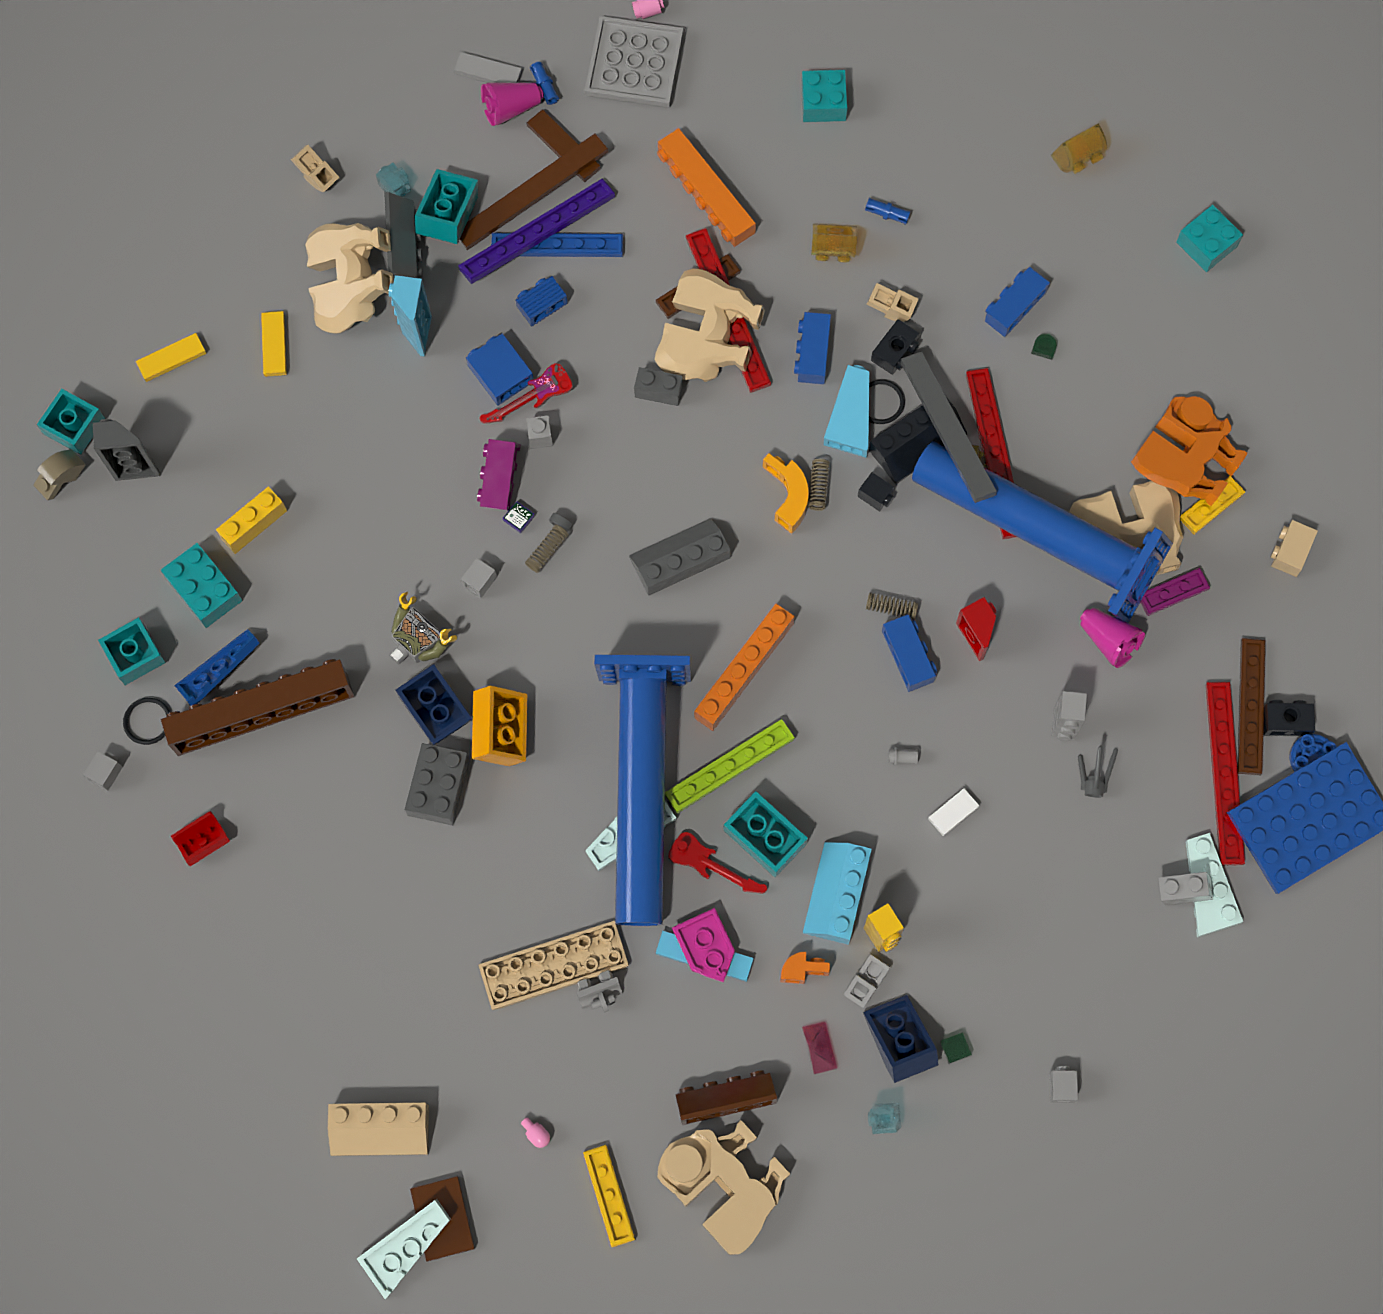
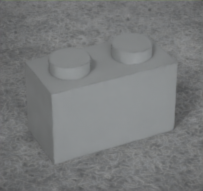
(1185, 888)

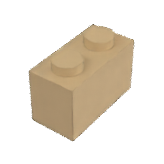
(1293, 548)

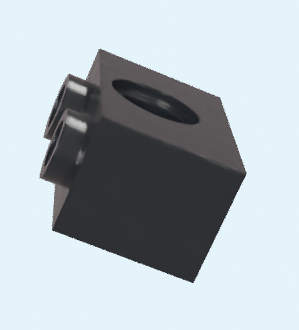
(898, 335)
(1276, 725)

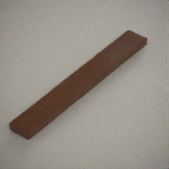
(532, 190)

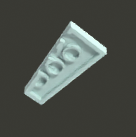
(603, 849)
(1222, 910)
(400, 1250)

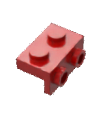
(200, 838)

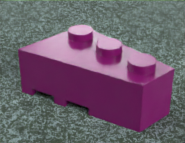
(498, 474)

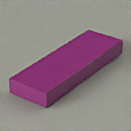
(1174, 591)

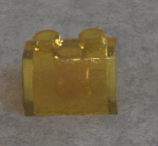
(1080, 150)
(834, 241)

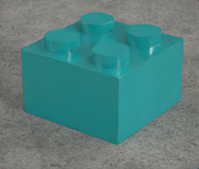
(824, 96)
(1209, 238)
(70, 421)
(131, 651)

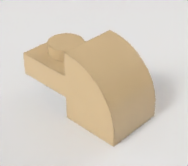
(315, 170)
(894, 304)

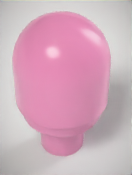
(536, 1133)

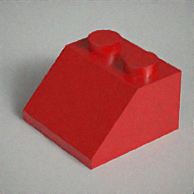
(976, 625)

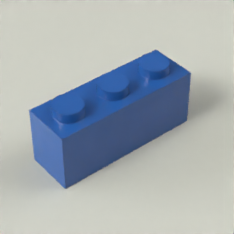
(1016, 301)
(812, 348)
(909, 652)

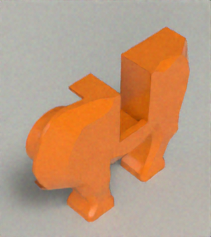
(1204, 439)

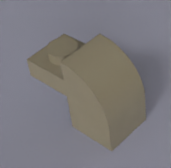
(56, 470)

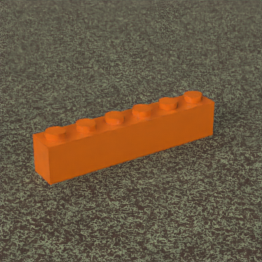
(706, 188)
(744, 667)

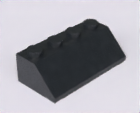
(904, 442)

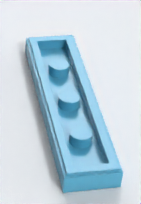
(670, 948)

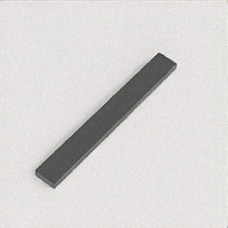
(948, 427)

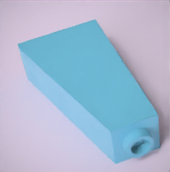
(850, 415)

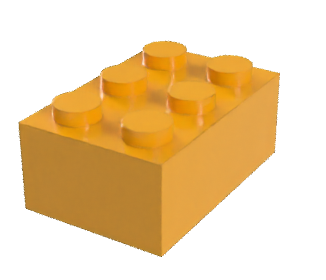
(499, 726)

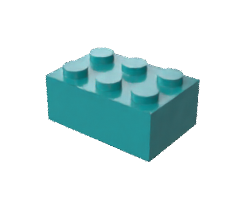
(446, 206)
(201, 585)
(765, 834)

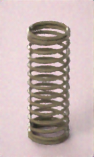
(818, 466)
(560, 533)
(872, 599)

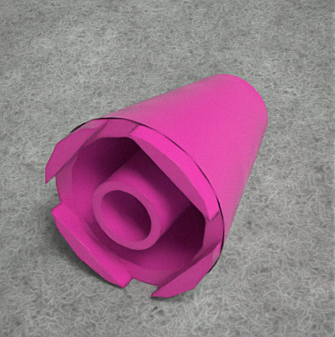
(509, 100)
(1112, 636)

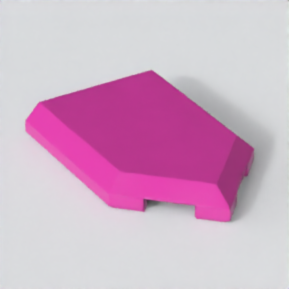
(706, 945)

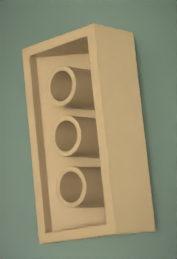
(378, 1129)

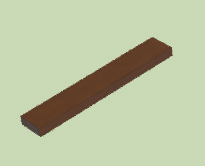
(1251, 707)

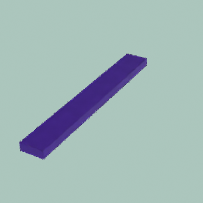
(536, 231)

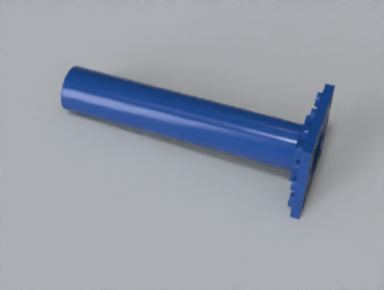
(1053, 530)
(641, 779)

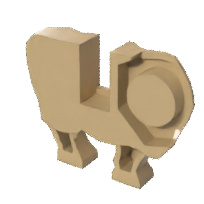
(352, 294)
(704, 351)
(1155, 508)
(699, 1160)

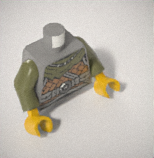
(416, 635)

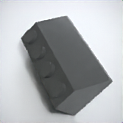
(404, 251)
(122, 451)
(680, 556)

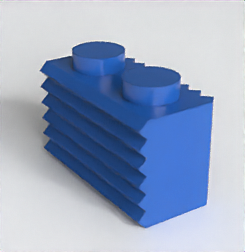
(541, 300)

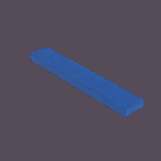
(574, 245)

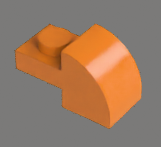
(797, 967)

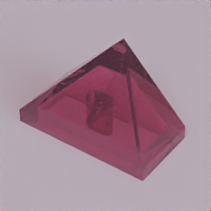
(819, 1048)

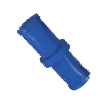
(544, 82)
(887, 211)

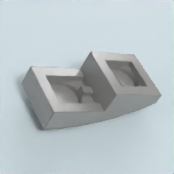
(867, 980)

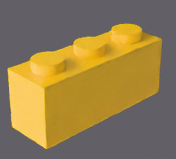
(251, 520)
(883, 928)

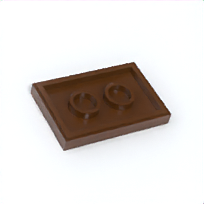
(456, 1235)

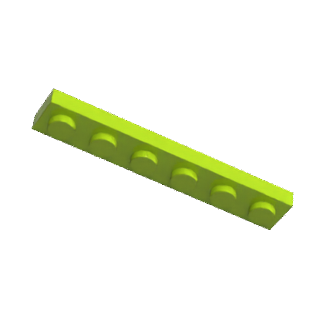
(729, 766)

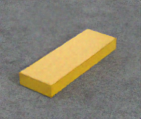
(273, 343)
(170, 357)
(1201, 513)

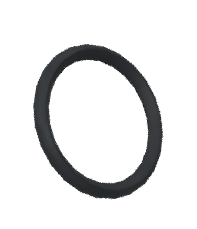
(901, 397)
(126, 716)

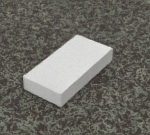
(953, 812)

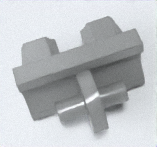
(599, 994)

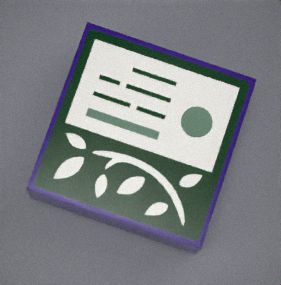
(518, 517)

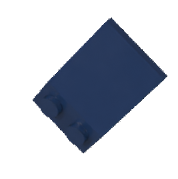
(433, 705)
(901, 1038)

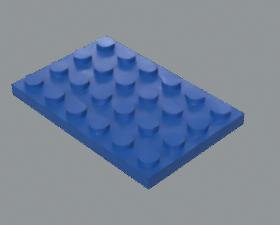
(1310, 818)

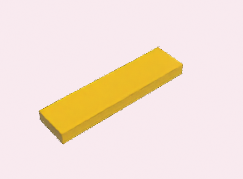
(609, 1196)

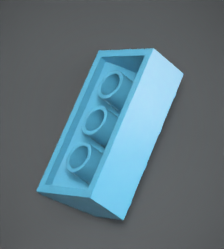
(411, 310)
(837, 891)

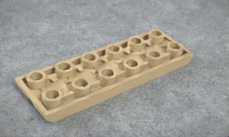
(553, 965)

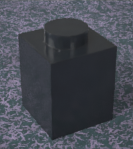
(876, 492)

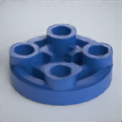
(1309, 749)

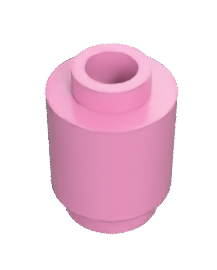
(647, 8)

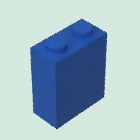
(499, 369)

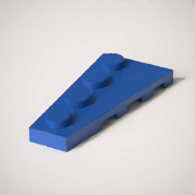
(211, 672)

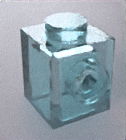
(393, 180)
(885, 1118)

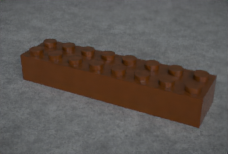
(257, 707)

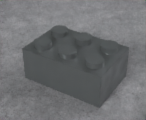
(437, 784)

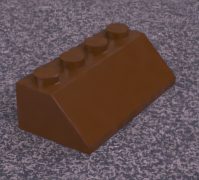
(726, 1098)

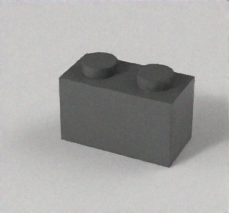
(658, 386)

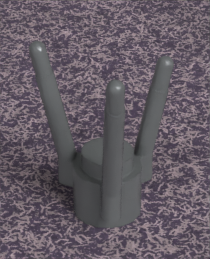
(1094, 786)

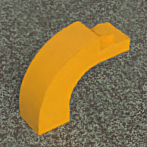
(795, 506)

